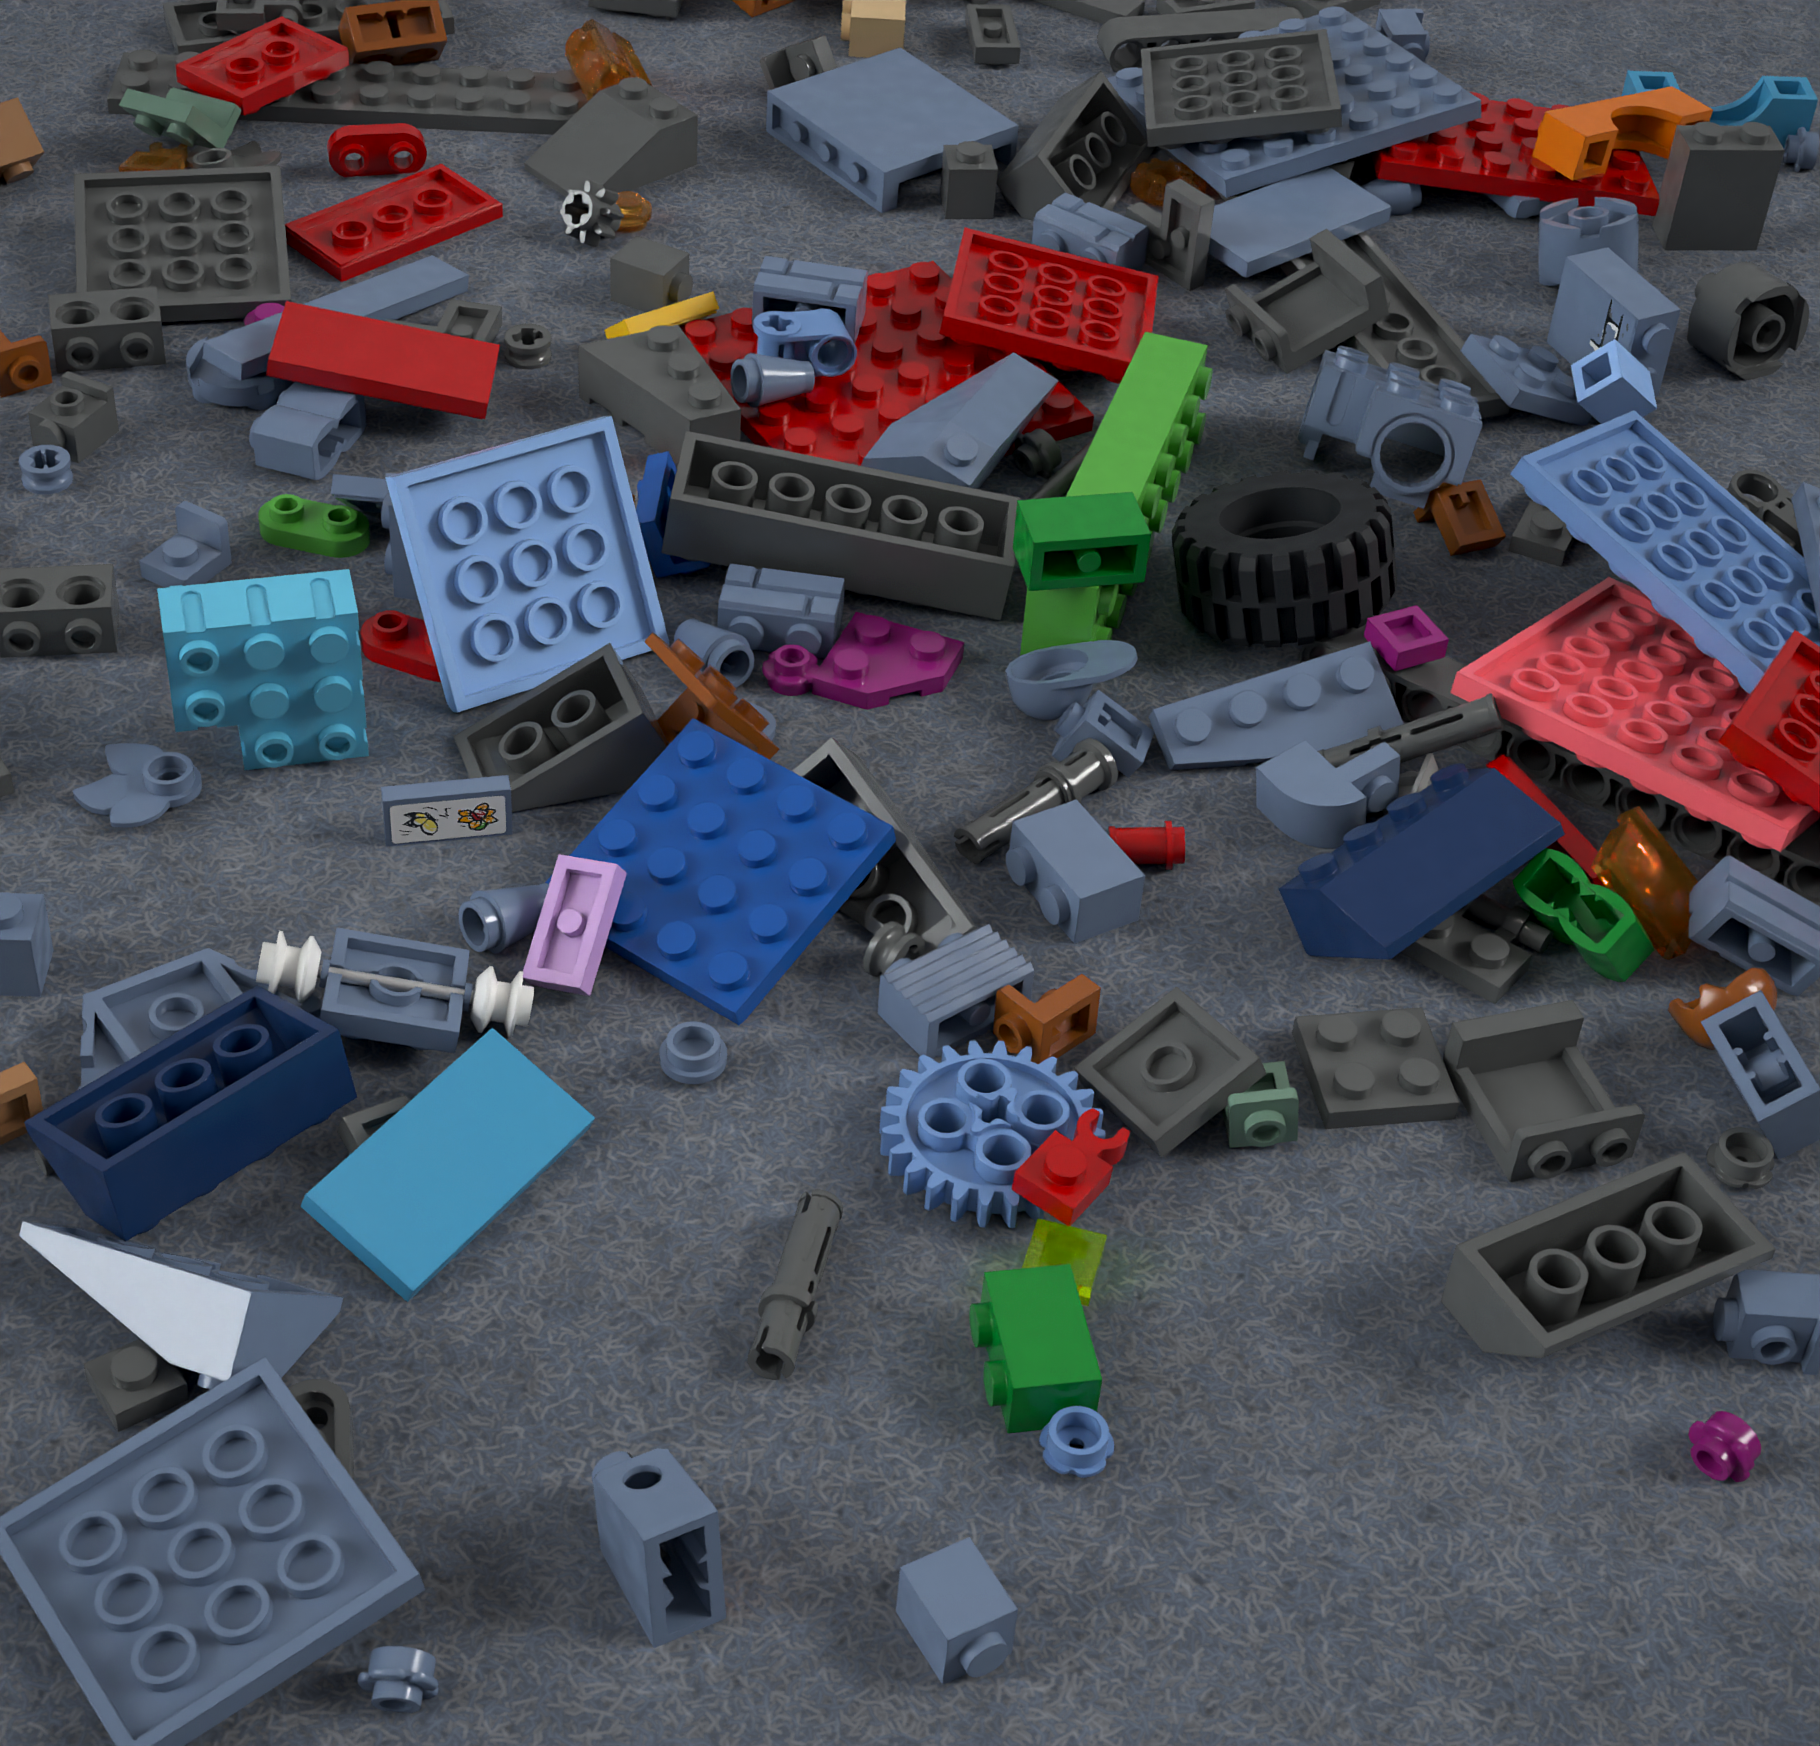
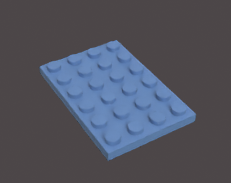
(1677, 540)

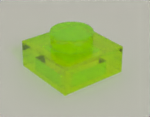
(1060, 1244)

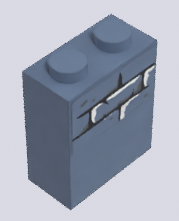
(1608, 301)

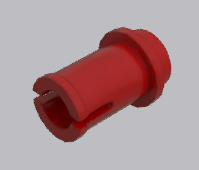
(1152, 844)

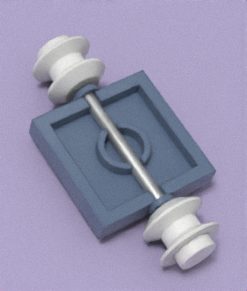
(395, 988)

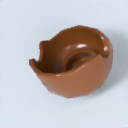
(1715, 999)

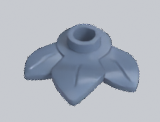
(140, 785)

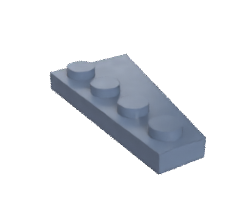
(1259, 718)

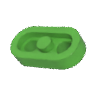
(314, 526)

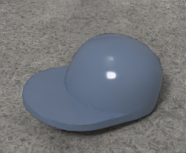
(1056, 676)

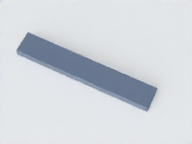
(383, 297)

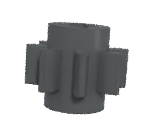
(591, 213)

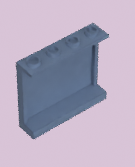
(883, 123)

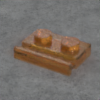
(1650, 878)

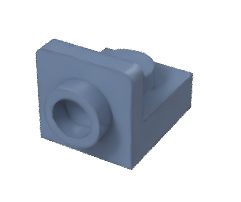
(193, 553)
(1110, 725)

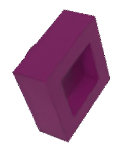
(1406, 637)

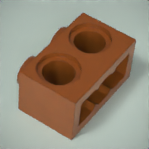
(393, 32)

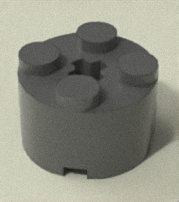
(1747, 319)

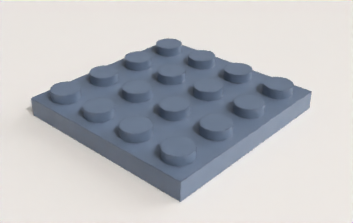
(204, 1561)

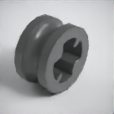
(527, 346)
(889, 946)

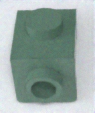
(1263, 1112)

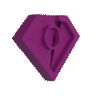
(885, 660)

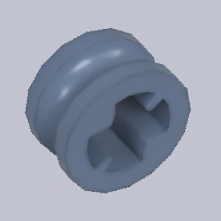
(45, 469)

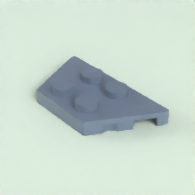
(158, 1003)

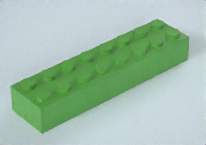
(1138, 450)

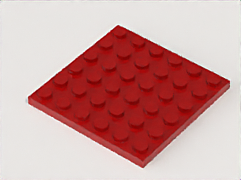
(896, 371)

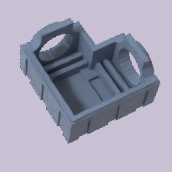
(1378, 403)

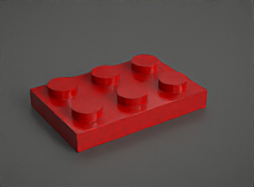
(263, 65)

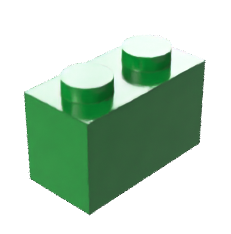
(1081, 541)
(1035, 1345)

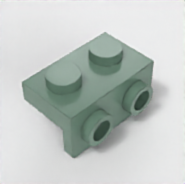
(183, 116)

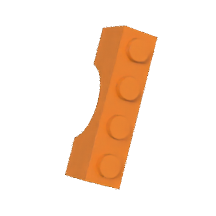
(1582, 136)

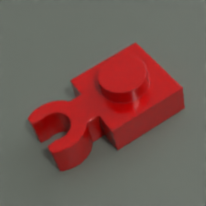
(1069, 1173)

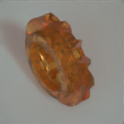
(1150, 179)

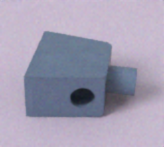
(652, 1506)

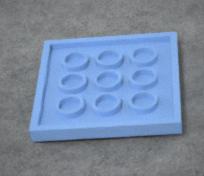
(526, 560)

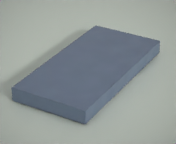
(1280, 218)

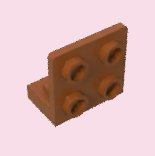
(708, 700)

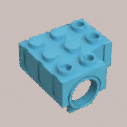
(272, 660)

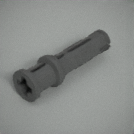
(1053, 785)

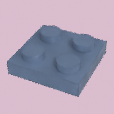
(1526, 378)

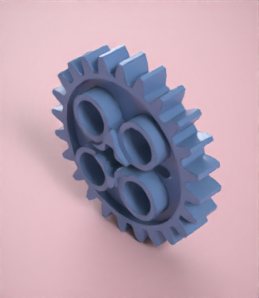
(973, 1123)

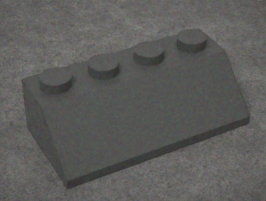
(1079, 148)
(1599, 1260)

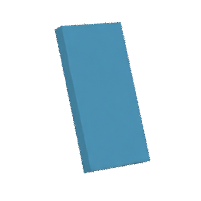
(447, 1164)

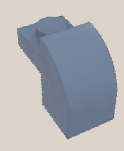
(1323, 802)

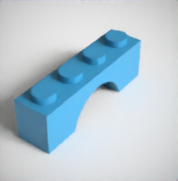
(1773, 101)

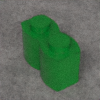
(1584, 915)

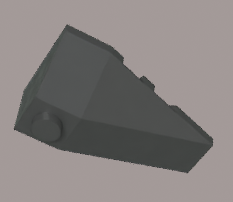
(905, 881)

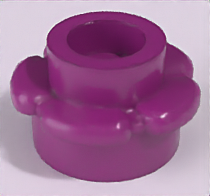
(790, 670)
(1724, 1447)

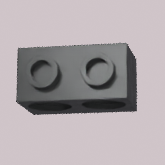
(106, 329)
(58, 610)

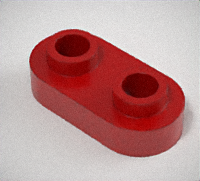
(377, 149)
(399, 643)

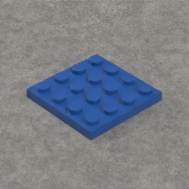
(728, 867)

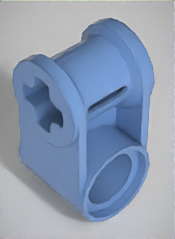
(802, 336)

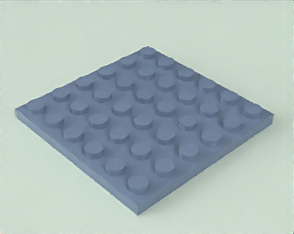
(1383, 102)

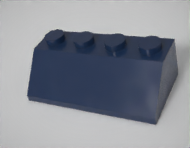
(1416, 864)
(193, 1110)

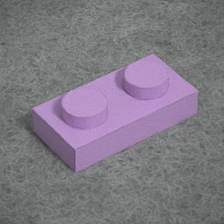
(574, 925)

